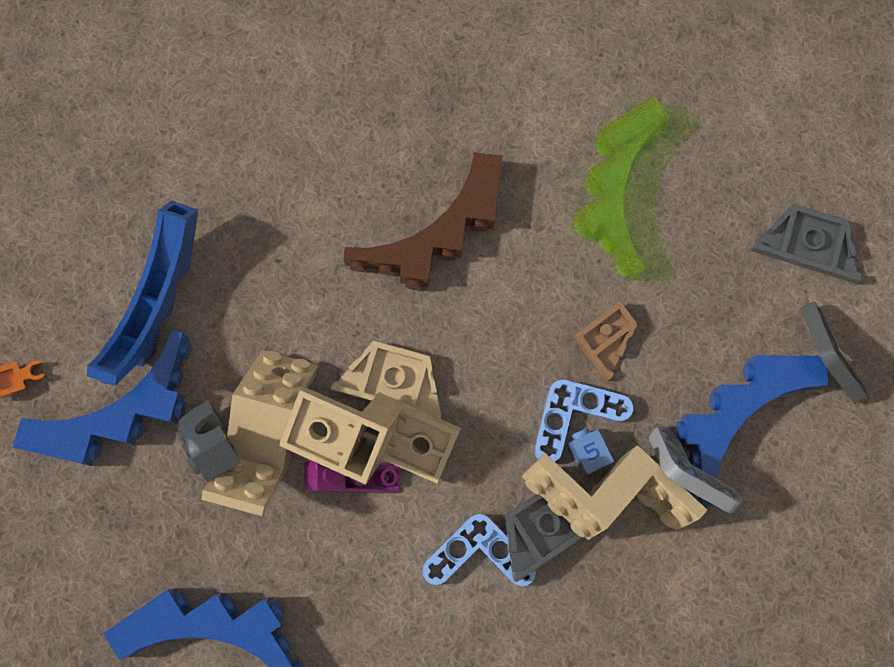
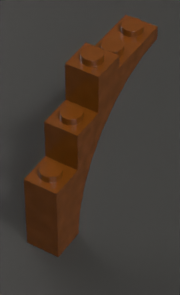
(444, 237)

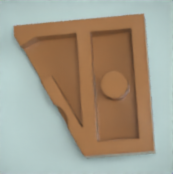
(606, 338)

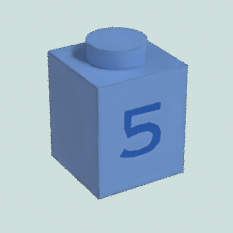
(589, 451)

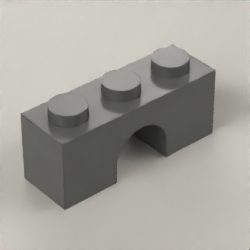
(206, 442)

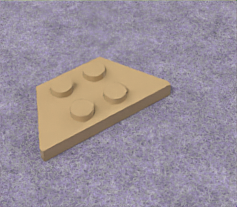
(393, 372)

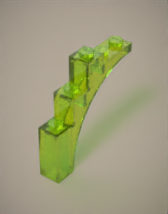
(607, 180)

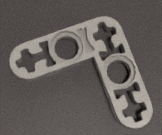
(680, 471)

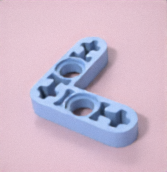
(575, 403)
(483, 542)

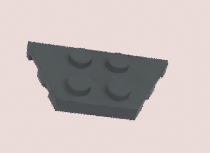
(812, 242)
(536, 535)

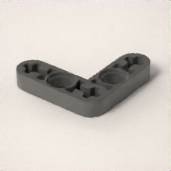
(831, 355)

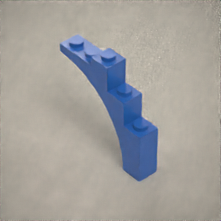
(154, 298)
(152, 398)
(733, 404)
(215, 619)

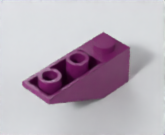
(325, 480)

